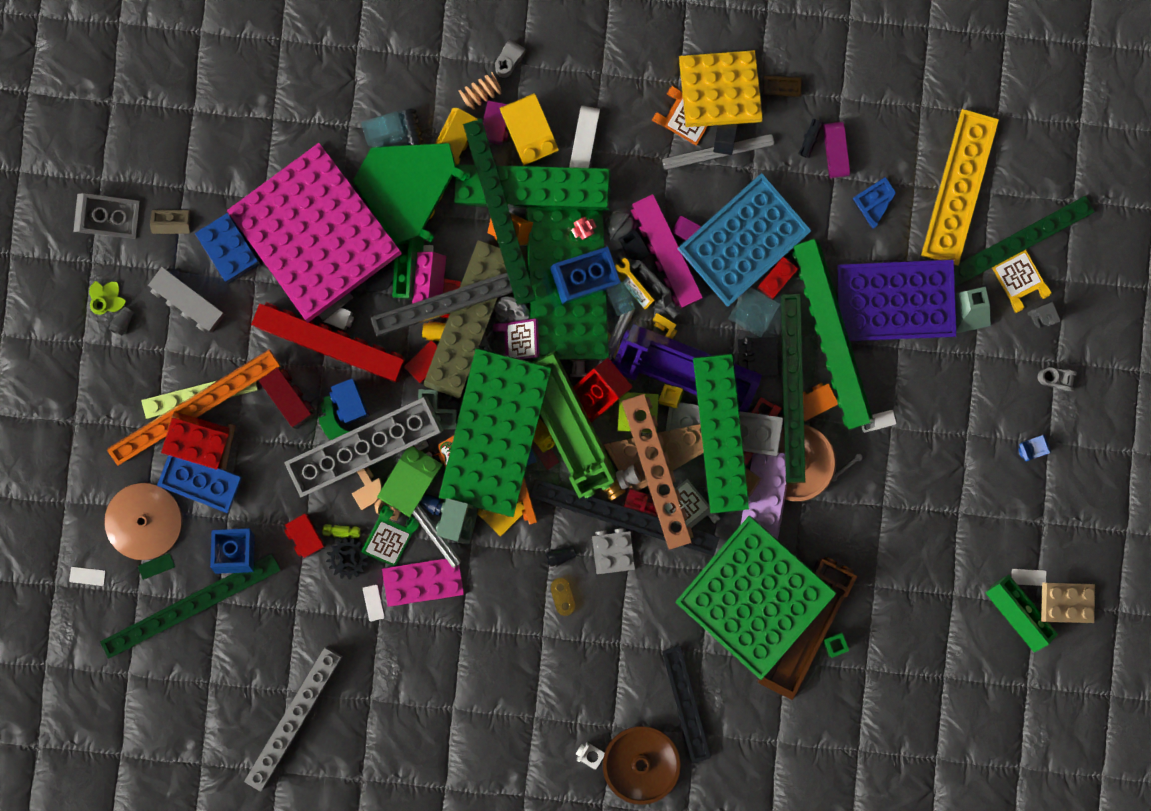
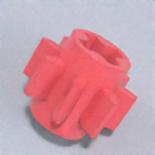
(584, 228)

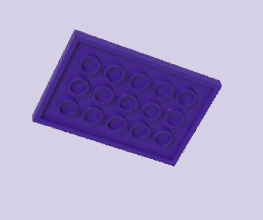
(898, 300)

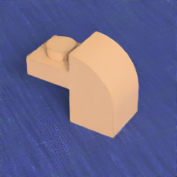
(368, 494)

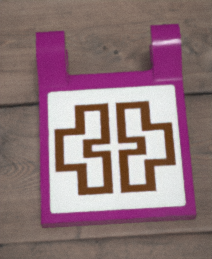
(520, 338)

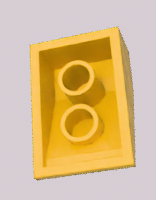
(529, 129)

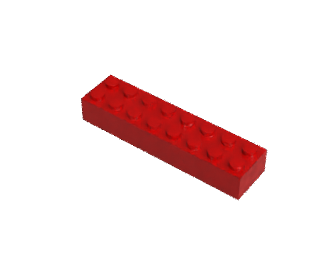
(326, 342)

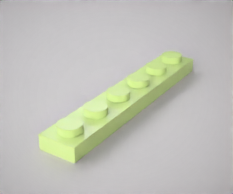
(161, 404)

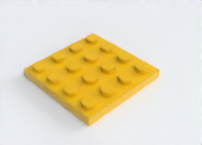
(720, 89)

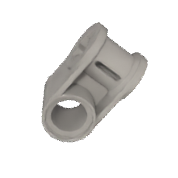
(511, 56)
(1061, 378)

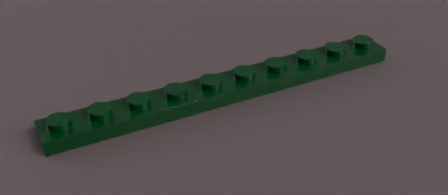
(499, 212)
(1022, 240)
(792, 388)
(188, 607)

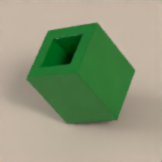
(835, 644)

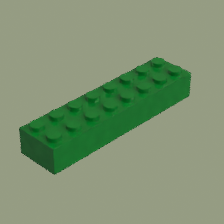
(540, 187)
(721, 433)

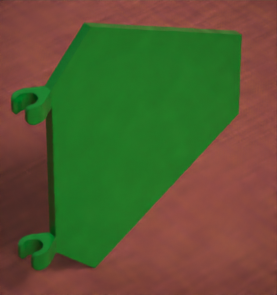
(406, 185)

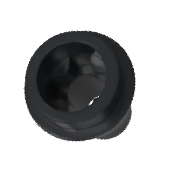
(560, 555)

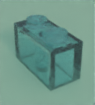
(383, 129)

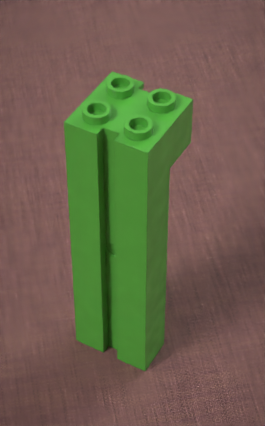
(574, 433)

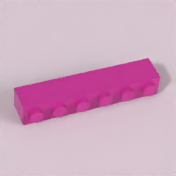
(665, 249)

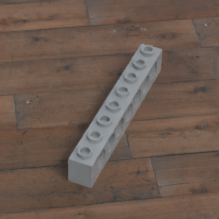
(293, 719)

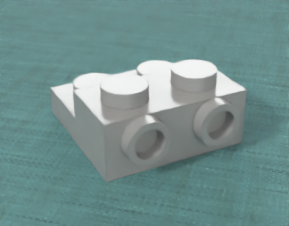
(613, 551)

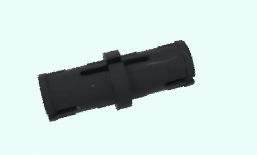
(810, 138)

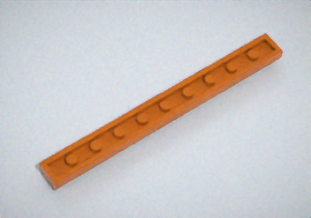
(194, 406)

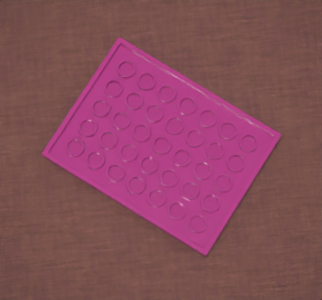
(313, 232)

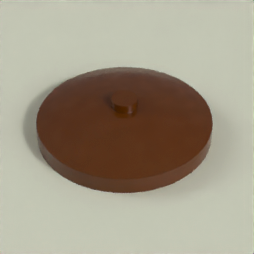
(641, 765)

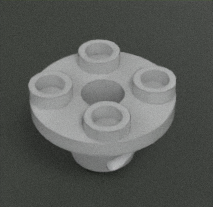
(508, 311)

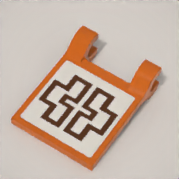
(676, 121)

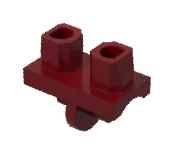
(640, 502)

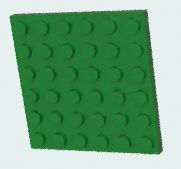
(756, 597)

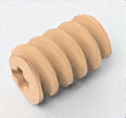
(480, 91)

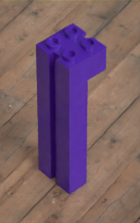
(673, 363)

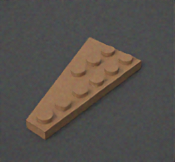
(680, 444)

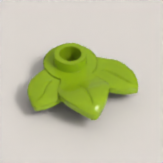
(107, 295)

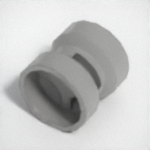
(628, 477)

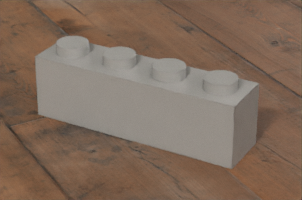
(185, 299)

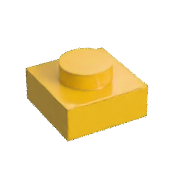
(671, 396)

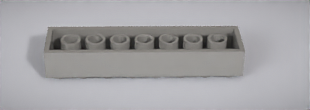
(363, 446)

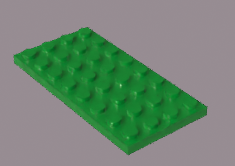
(579, 326)
(495, 432)

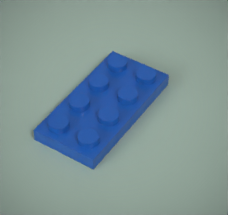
(200, 483)

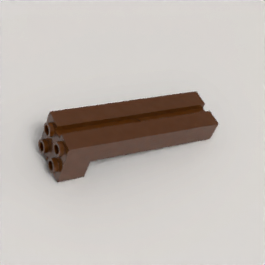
(792, 667)

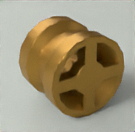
(614, 491)

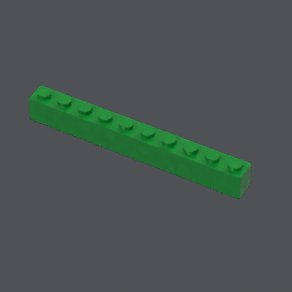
(833, 334)

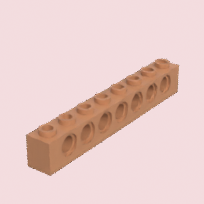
(673, 539)

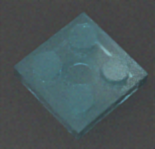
(754, 311)

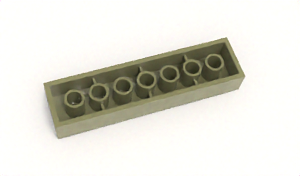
(465, 327)

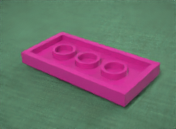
(421, 582)

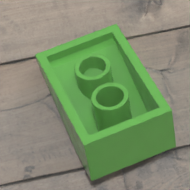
(409, 480)

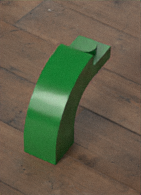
(329, 423)

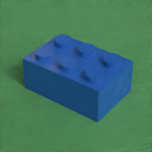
(227, 248)
(585, 275)

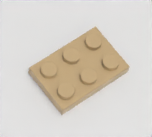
(1068, 602)

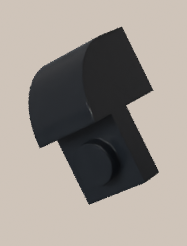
(380, 280)

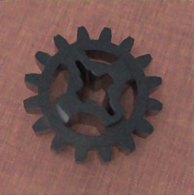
(341, 565)

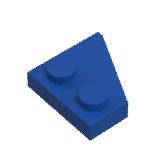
(875, 201)

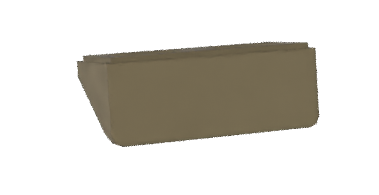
(170, 221)

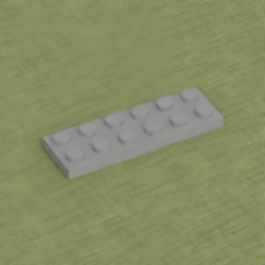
(759, 432)

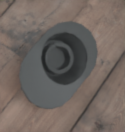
(617, 225)

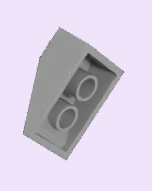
(106, 216)

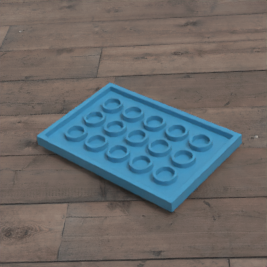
(744, 239)

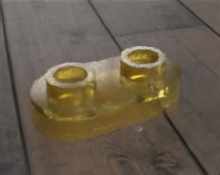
(562, 596)

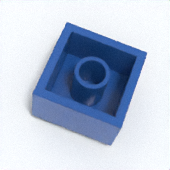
(349, 401)
(232, 551)

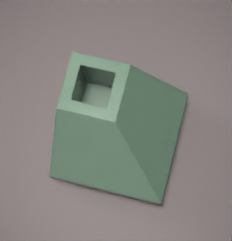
(972, 310)

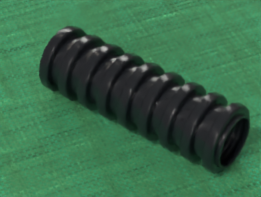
(411, 127)

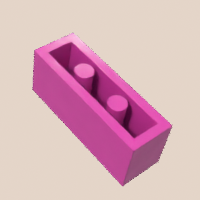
(428, 275)

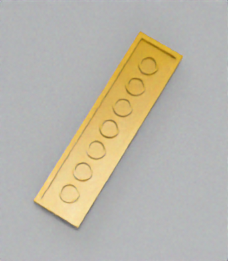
(959, 186)

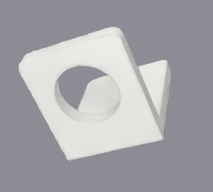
(584, 750)

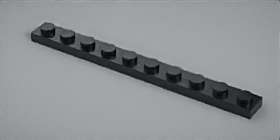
(617, 515)

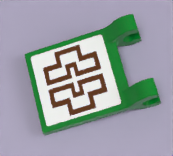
(389, 537)

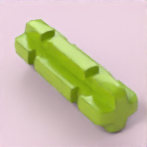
(341, 531)

